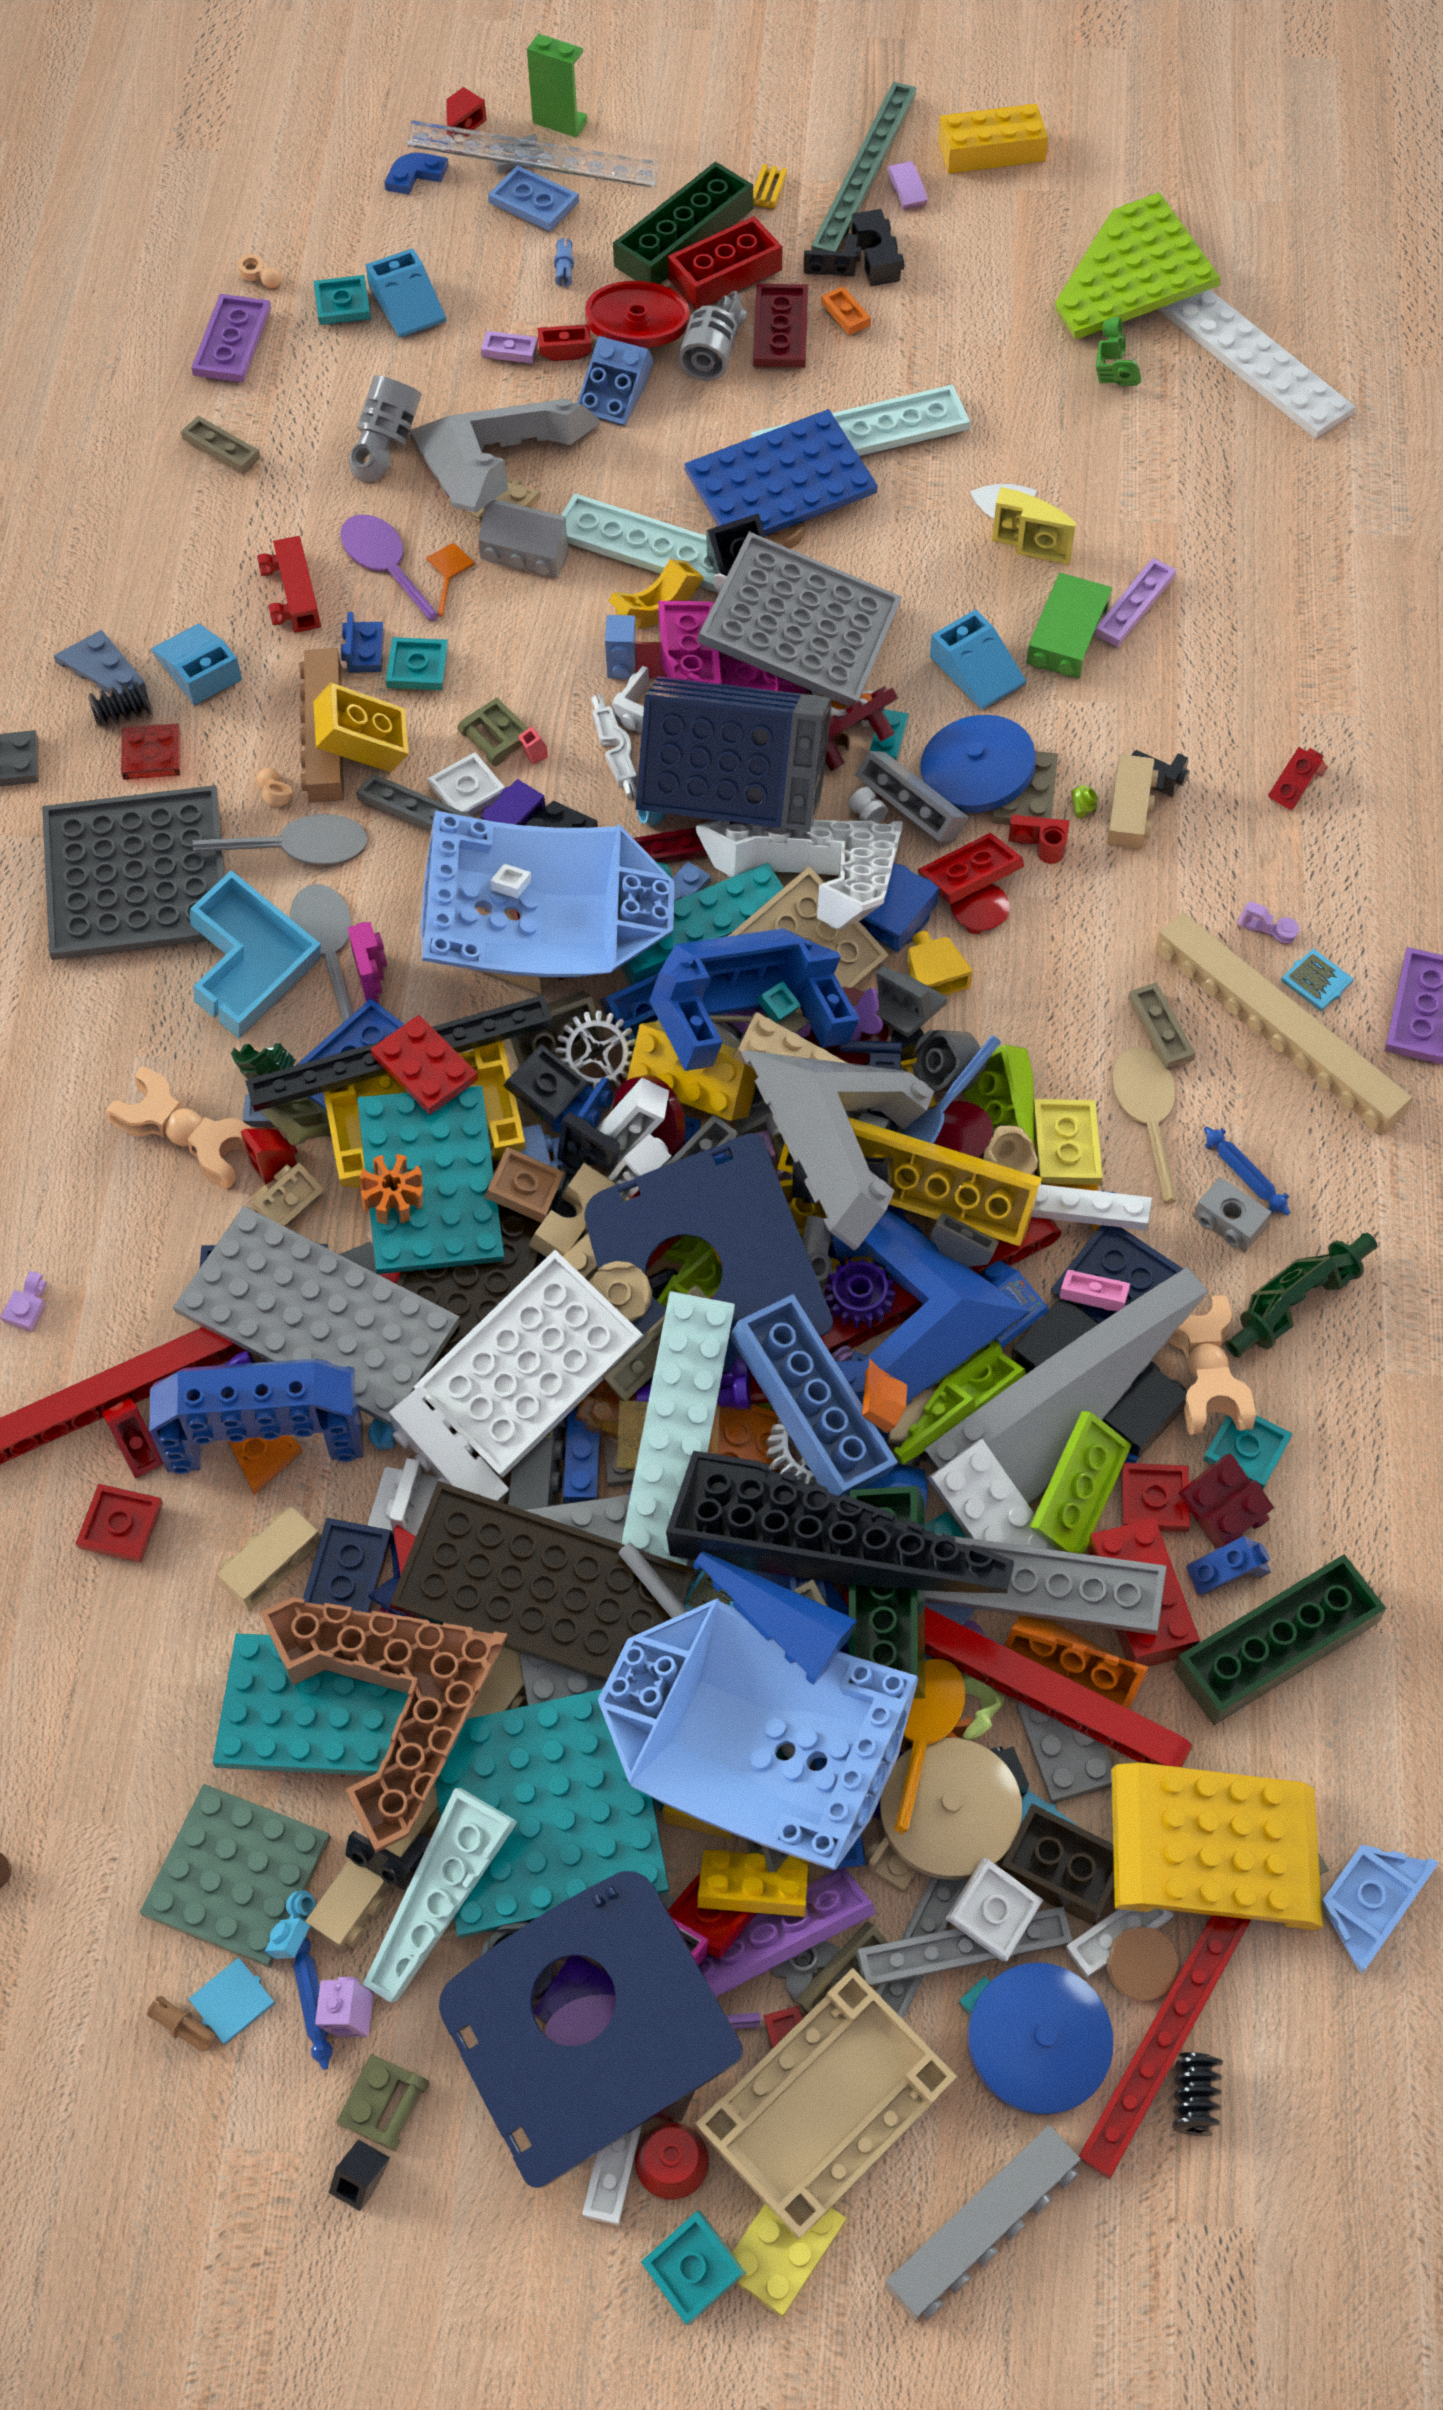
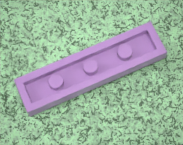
(1135, 602)

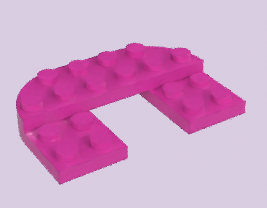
(689, 660)

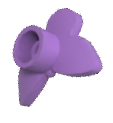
(867, 1011)

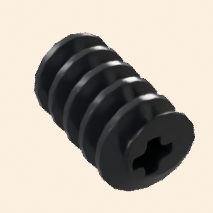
(120, 703)
(1196, 2094)

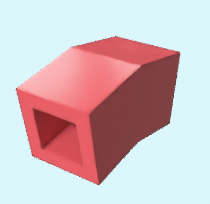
(533, 745)

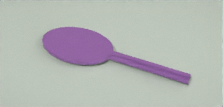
(379, 548)
(589, 2016)

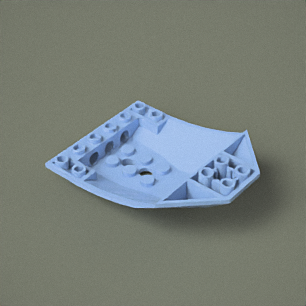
(584, 913)
(711, 1703)

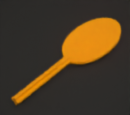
(928, 1723)

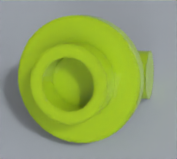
(1084, 800)

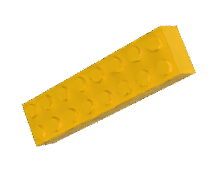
(941, 1180)

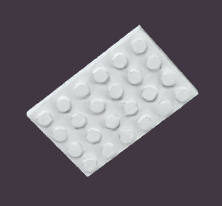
(529, 1363)

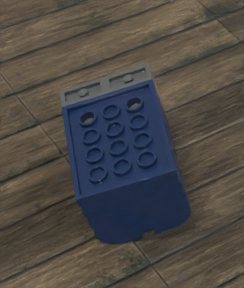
(733, 753)

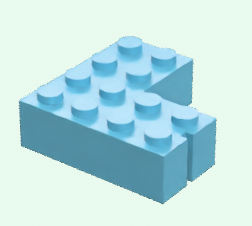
(262, 952)

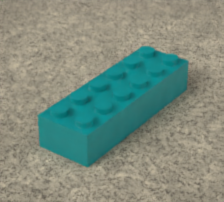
(708, 915)

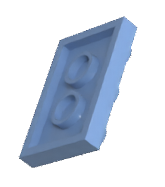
(533, 198)

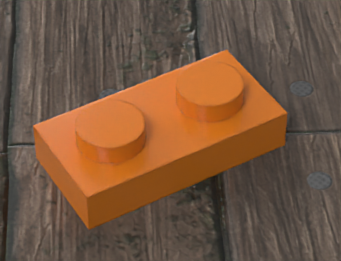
(846, 310)

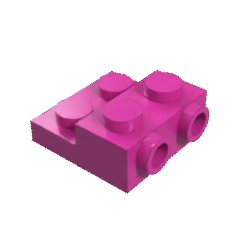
(368, 958)

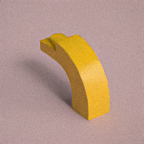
(675, 583)

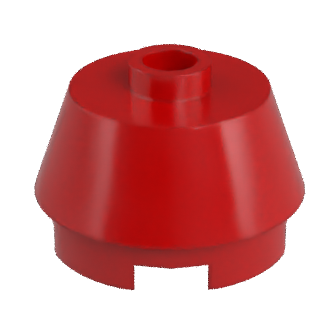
(671, 2161)

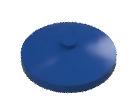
(979, 762)
(1040, 2038)

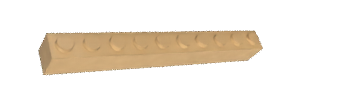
(1283, 1023)
(360, 1892)

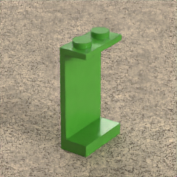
(554, 86)
(1068, 624)

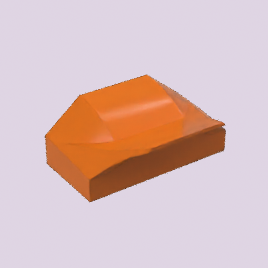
(883, 1398)

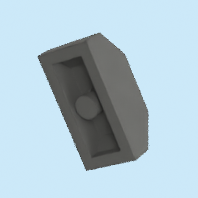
(962, 1242)

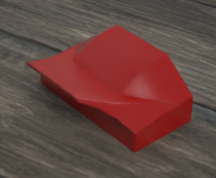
(564, 342)

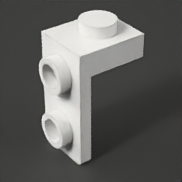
(625, 707)

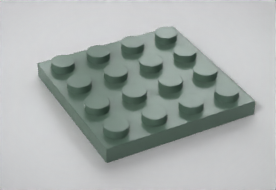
(233, 1873)

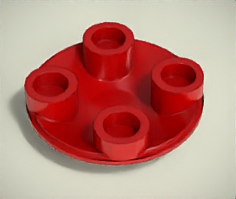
(982, 909)

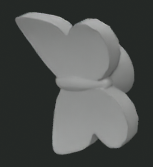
(800, 1969)

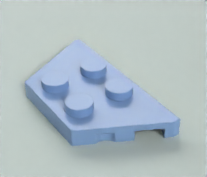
(1373, 1898)

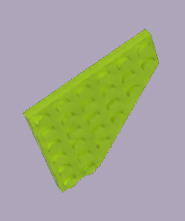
(1134, 267)

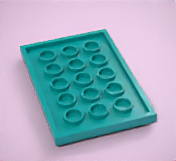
(456, 1169)
(306, 1727)

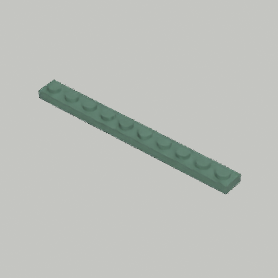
(864, 168)

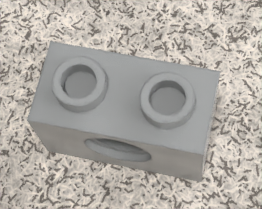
(1228, 1200)

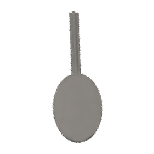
(310, 839)
(326, 919)

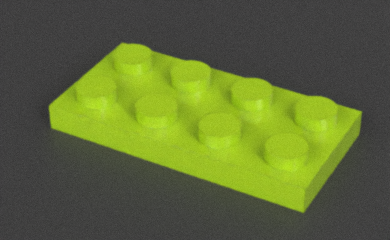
(1080, 1485)

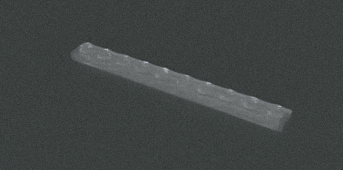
(533, 154)

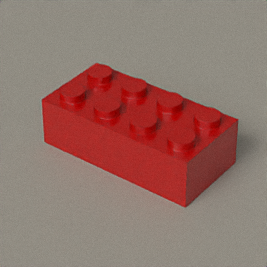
(725, 262)
(1176, 1628)

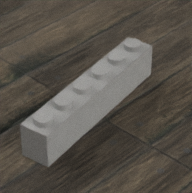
(982, 2223)

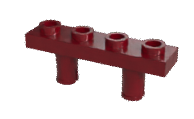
(857, 712)

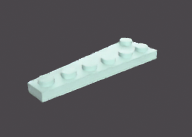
(447, 1873)

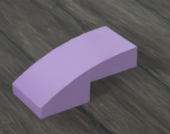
(907, 184)

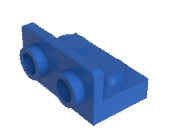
(363, 645)
(589, 1104)

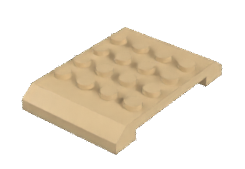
(825, 2103)

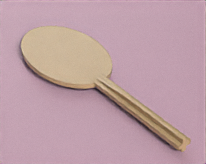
(1147, 1096)

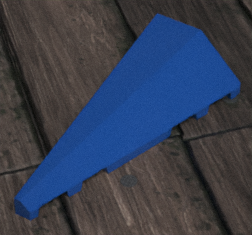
(632, 1006)
(800, 1626)

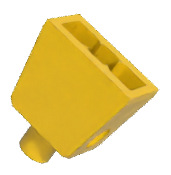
(938, 964)

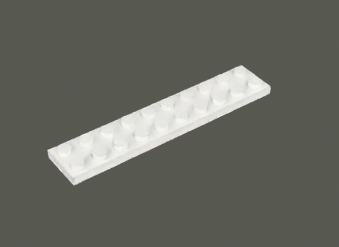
(1260, 362)

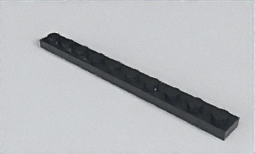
(359, 1065)

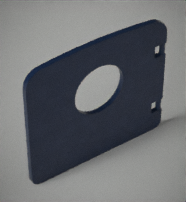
(730, 1207)
(654, 2052)

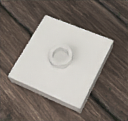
(466, 785)
(994, 1909)

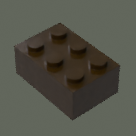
(1062, 1864)

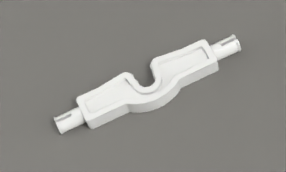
(619, 757)

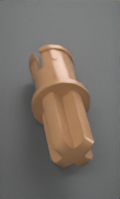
(181, 2024)

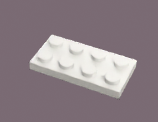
(985, 1499)

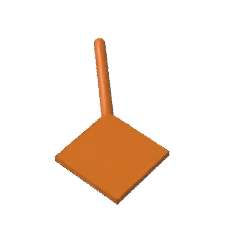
(449, 562)

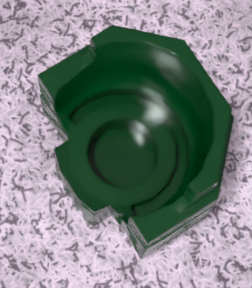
(256, 1063)

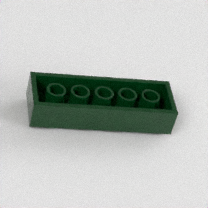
(693, 213)
(891, 1619)
(1279, 1639)

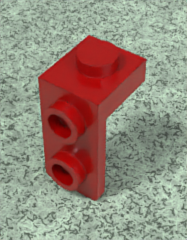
(1297, 777)

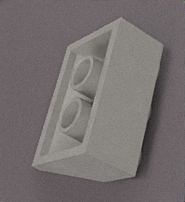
(523, 538)

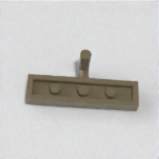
(639, 1362)

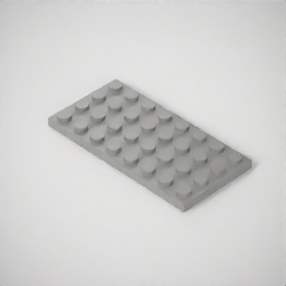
(306, 1302)

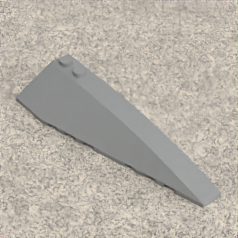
(1037, 1414)

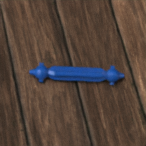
(1247, 1171)
(308, 1991)

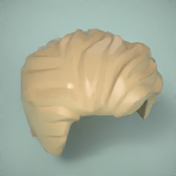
(1012, 1149)

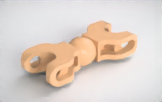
(183, 1126)
(1208, 1364)

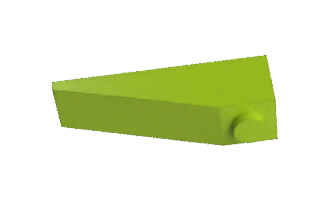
(1006, 1089)

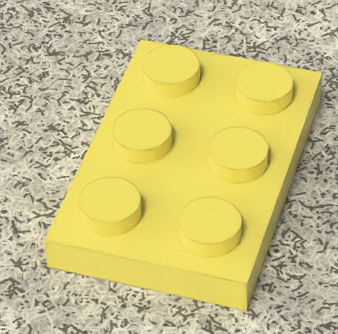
(1067, 1141)
(778, 2261)

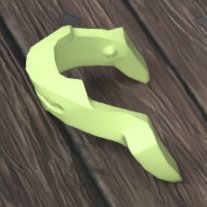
(990, 1703)

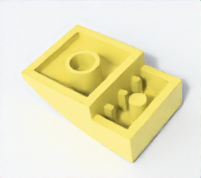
(1033, 526)

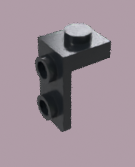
(834, 262)
(1169, 776)
(384, 1863)

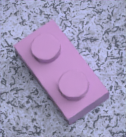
(509, 347)

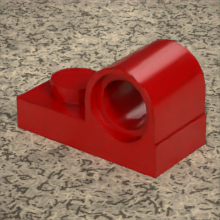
(1046, 832)

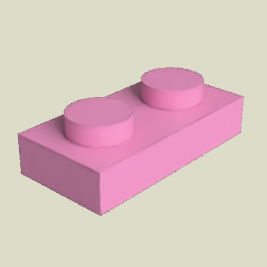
(1094, 1290)

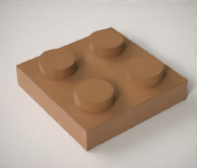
(524, 1184)

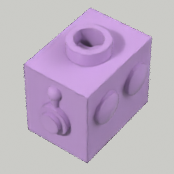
(344, 2007)

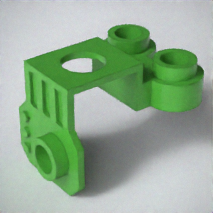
(1121, 371)

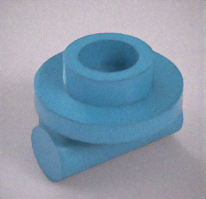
(381, 1435)

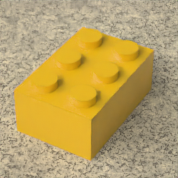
(360, 727)

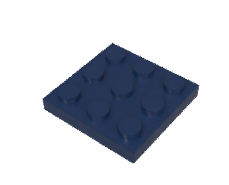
(1119, 1257)

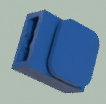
(904, 910)

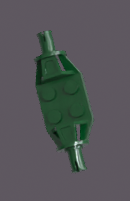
(1290, 1288)

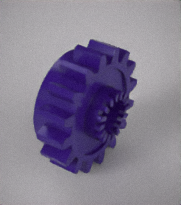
(854, 1307)

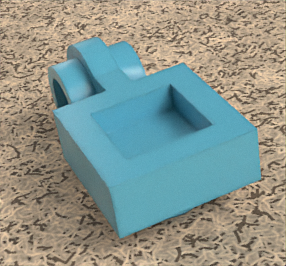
(290, 1933)

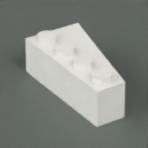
(438, 1449)

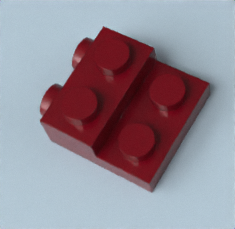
(1226, 1501)

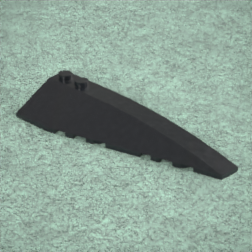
(803, 1531)

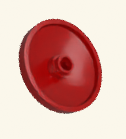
(637, 313)

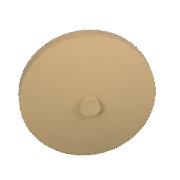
(961, 1810)

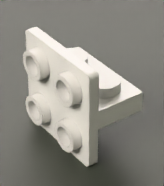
(402, 1498)

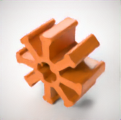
(377, 1190)

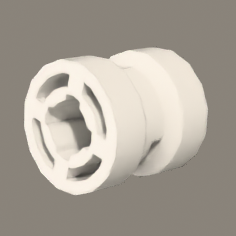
(867, 806)

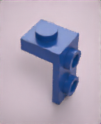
(1228, 1564)

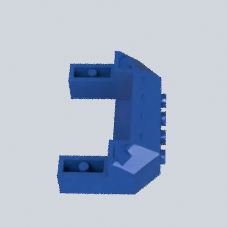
(731, 976)
(254, 1402)

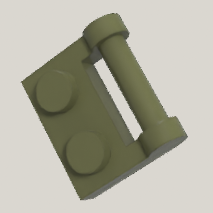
(500, 724)
(299, 1113)
(372, 2096)

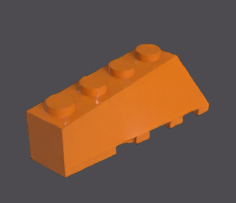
(1077, 1659)

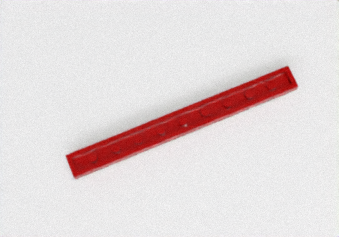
(1162, 2044)

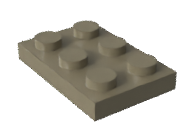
(1037, 797)

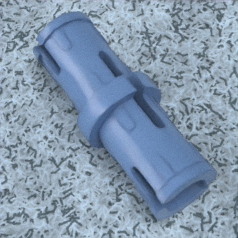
(564, 262)

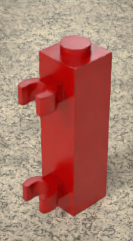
(297, 585)

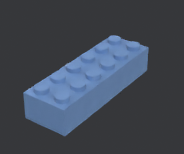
(812, 1397)

